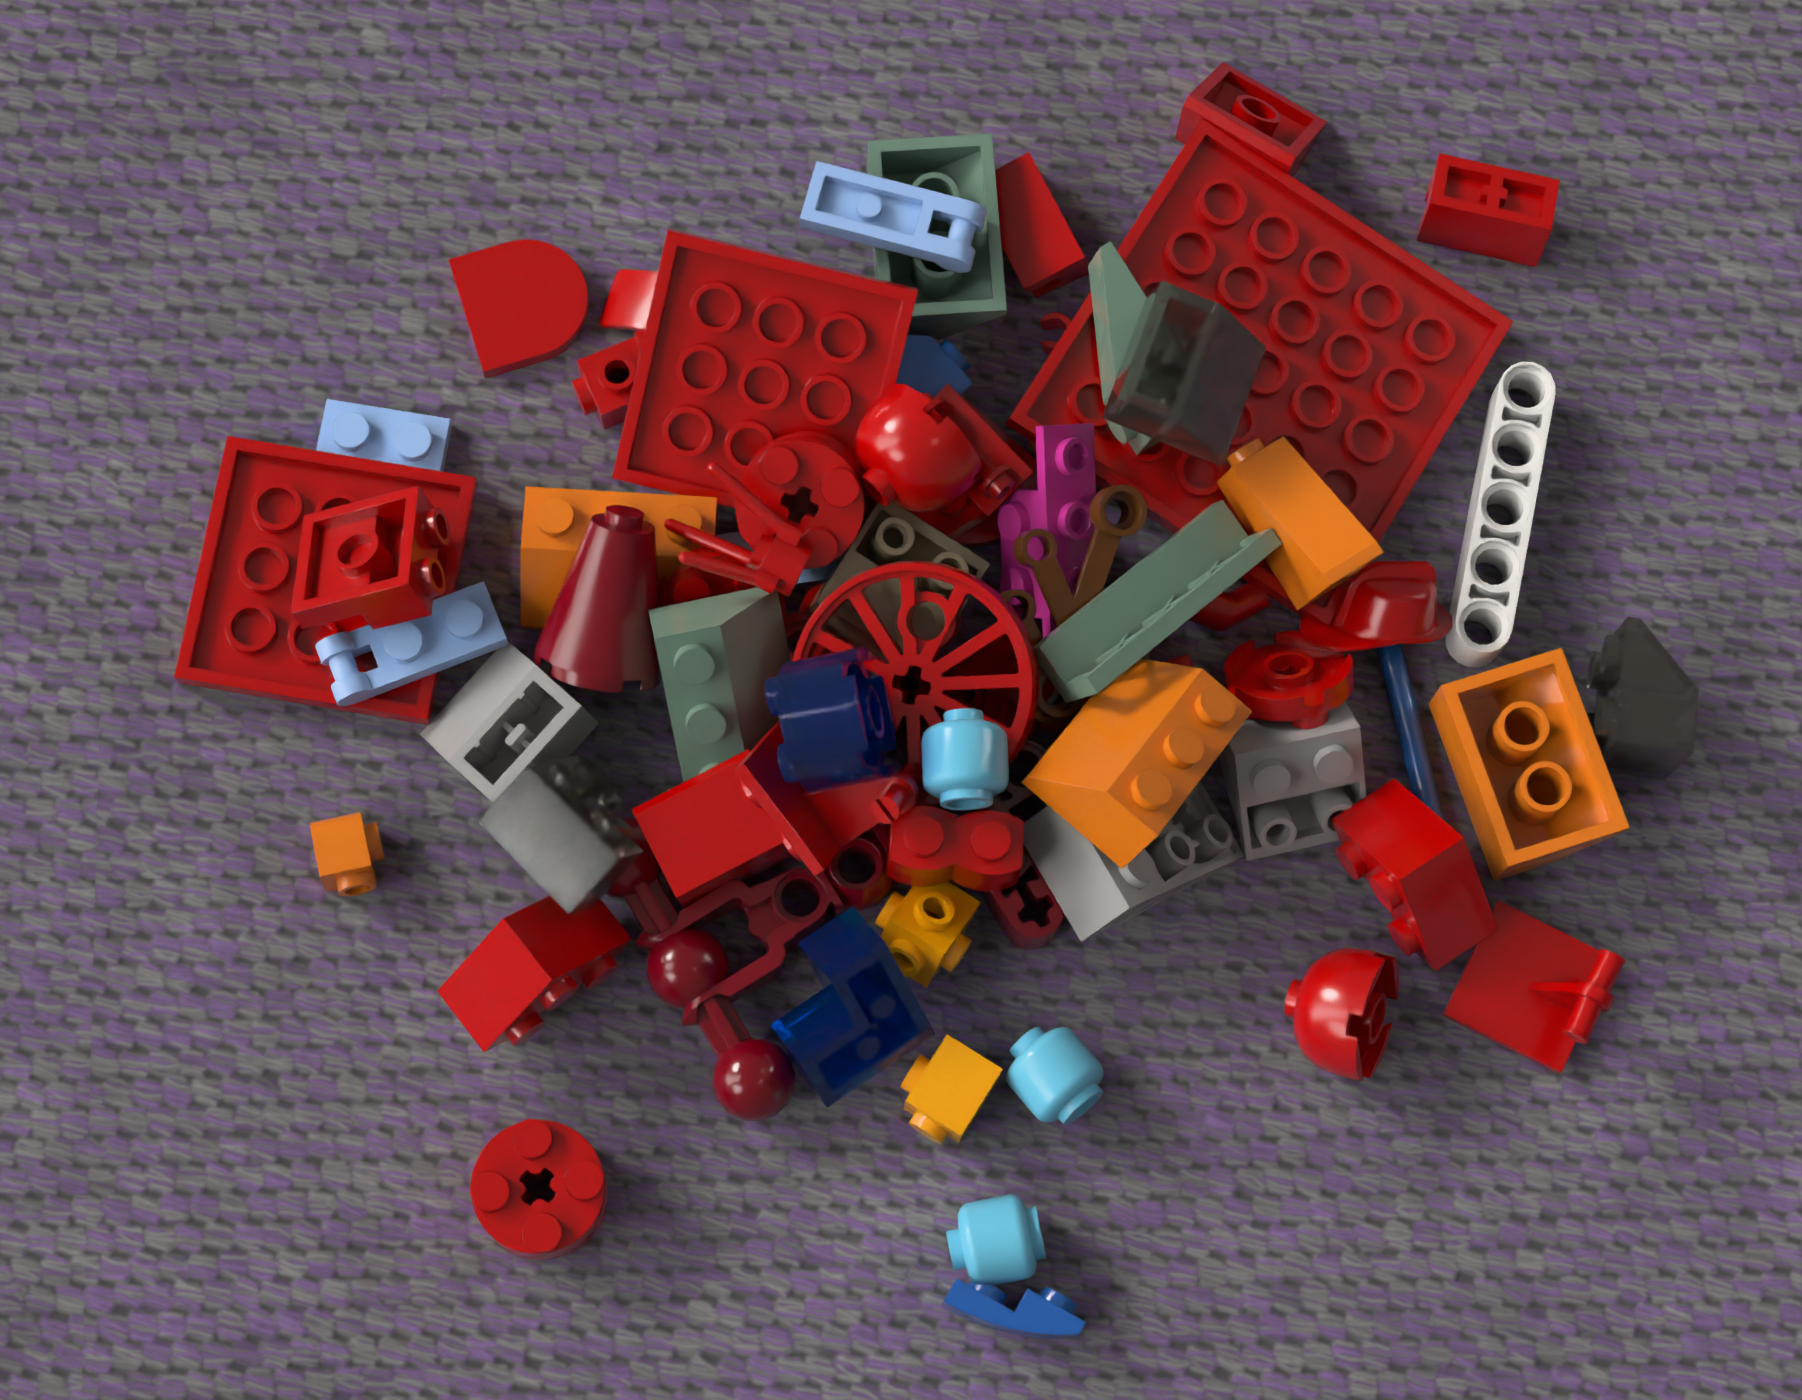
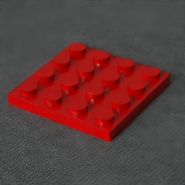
(749, 353)
(241, 602)

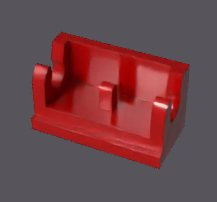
(1488, 210)
(1035, 230)

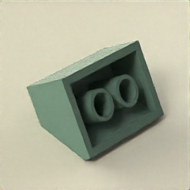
(960, 168)
(715, 672)

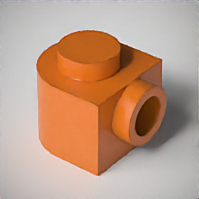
(346, 853)

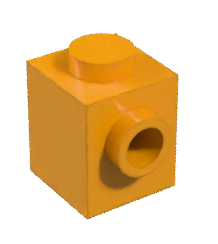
(948, 1090)

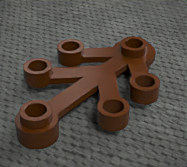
(1089, 584)

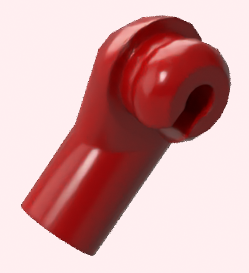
(1232, 607)

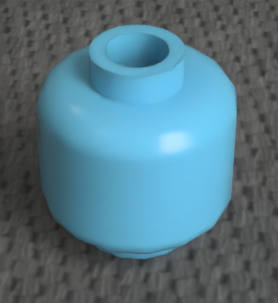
(965, 760)
(1055, 1074)
(997, 1240)

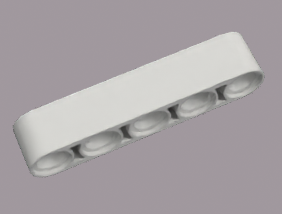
(1517, 491)

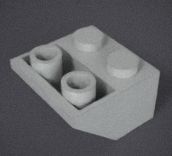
(505, 721)
(1292, 781)

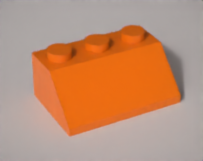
(558, 519)
(1136, 754)
(1527, 763)

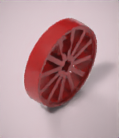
(926, 652)

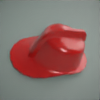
(1383, 608)

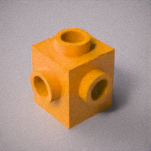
(927, 929)

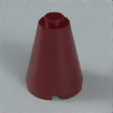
(601, 617)

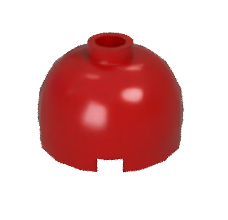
(911, 455)
(1343, 1010)

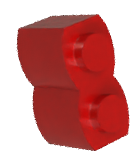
(972, 850)

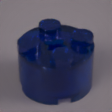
(832, 721)

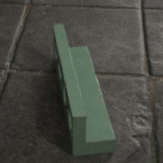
(1150, 602)

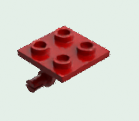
(822, 822)
(1534, 988)

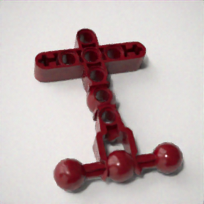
(692, 968)

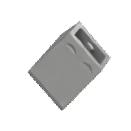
(1100, 893)

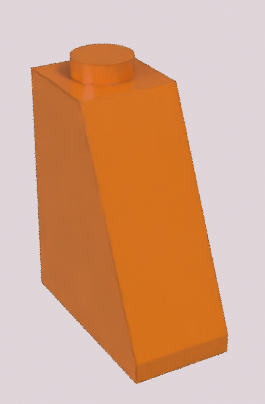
(1317, 531)

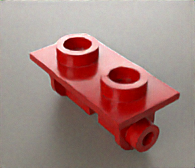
(1002, 468)

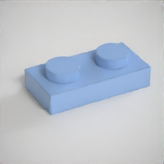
(384, 435)

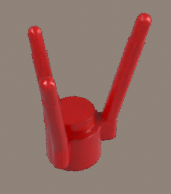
(772, 564)

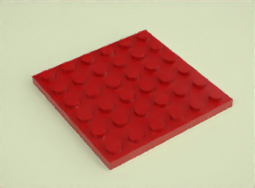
(1357, 334)

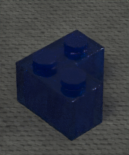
(859, 1018)

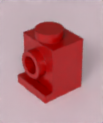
(599, 394)

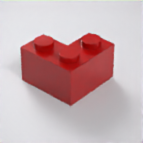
(1416, 872)
(531, 966)

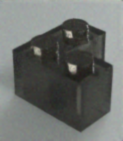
(564, 830)

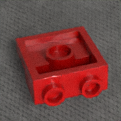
(371, 561)

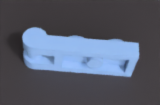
(891, 216)
(457, 631)

